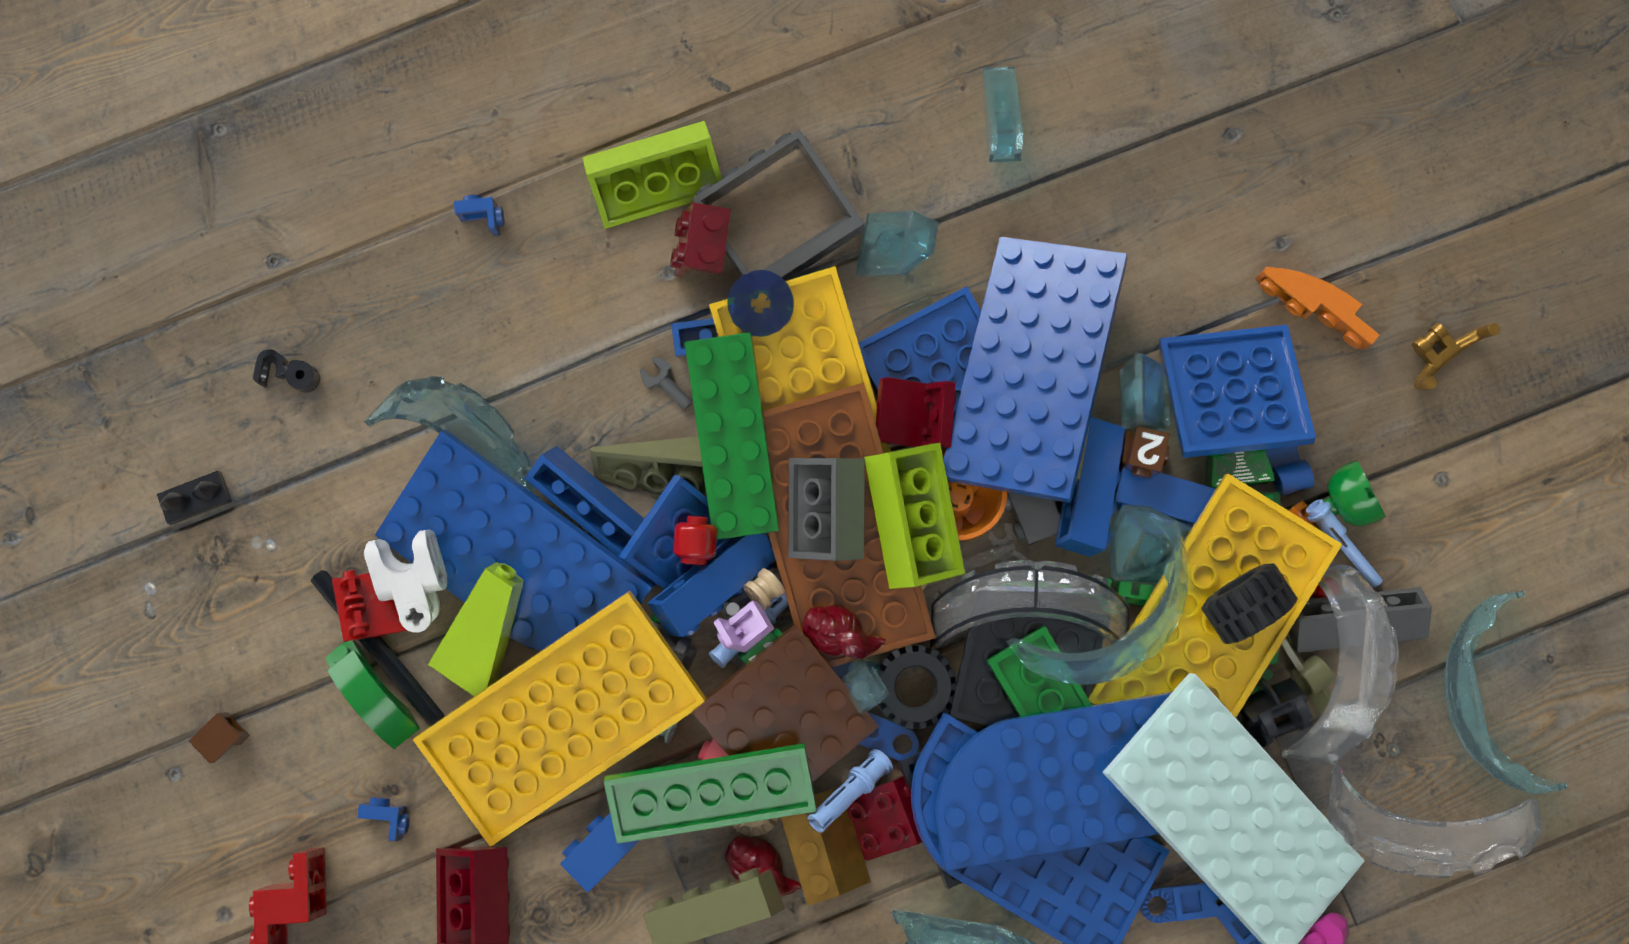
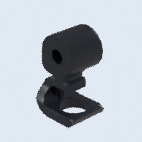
(298, 373)

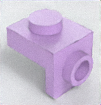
(744, 628)

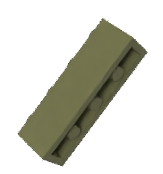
(714, 910)

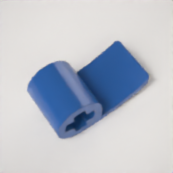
(1289, 470)

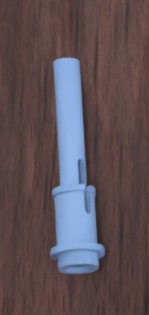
(1324, 518)

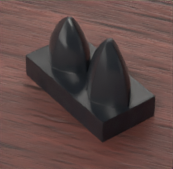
(194, 497)

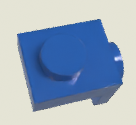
(478, 208)
(381, 809)

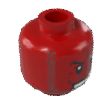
(695, 540)

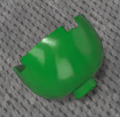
(1353, 496)

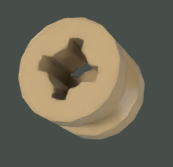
(764, 588)

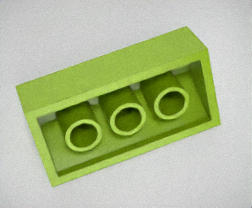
(652, 174)
(914, 516)

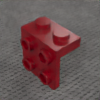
(701, 239)
(915, 412)
(884, 820)

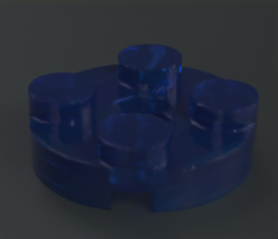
(750, 287)

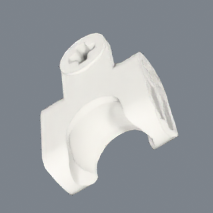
(412, 584)

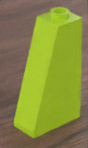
(480, 633)

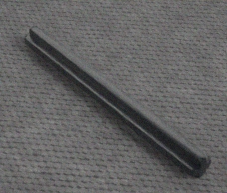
(387, 660)

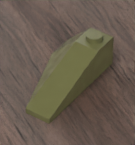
(650, 464)

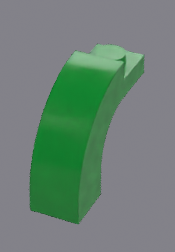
(369, 695)

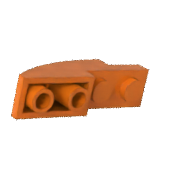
(1308, 294)

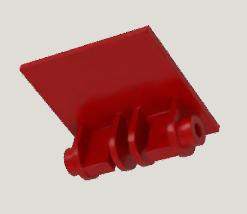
(360, 609)

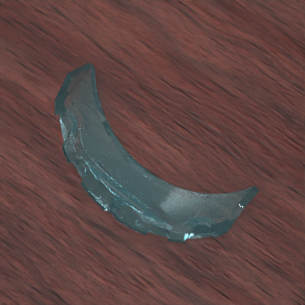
(463, 414)
(1130, 650)
(1466, 707)

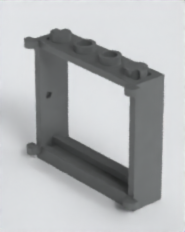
(814, 248)

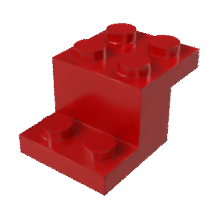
(290, 902)

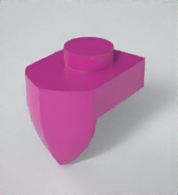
(1328, 930)

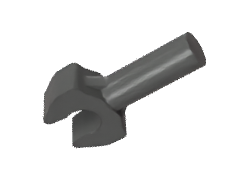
(664, 382)

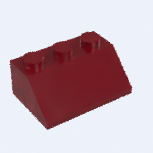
(472, 895)

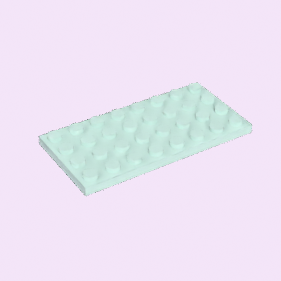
(1233, 815)

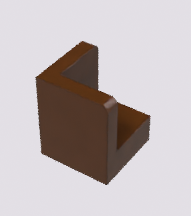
(218, 736)

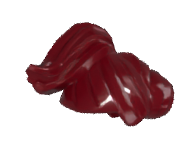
(838, 632)
(757, 853)

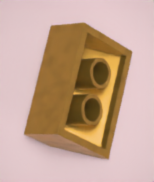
(826, 861)

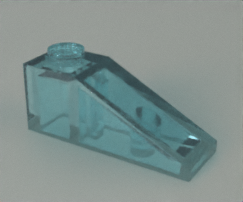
(1002, 115)

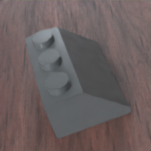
(826, 508)

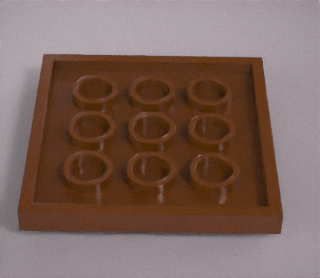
(783, 701)

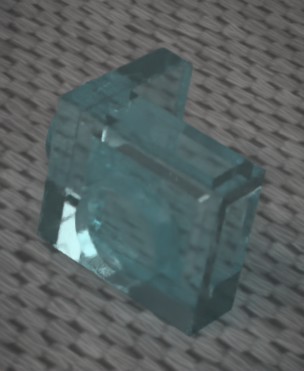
(864, 685)

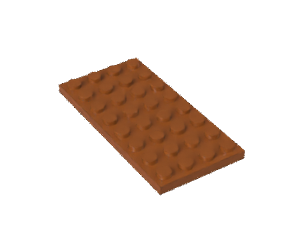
(839, 427)

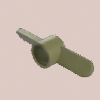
(1311, 676)

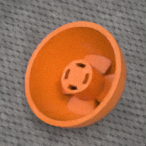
(981, 510)

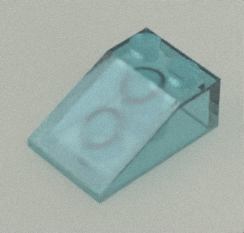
(1143, 394)

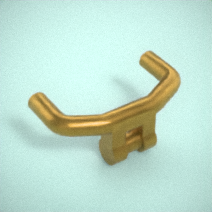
(1449, 350)

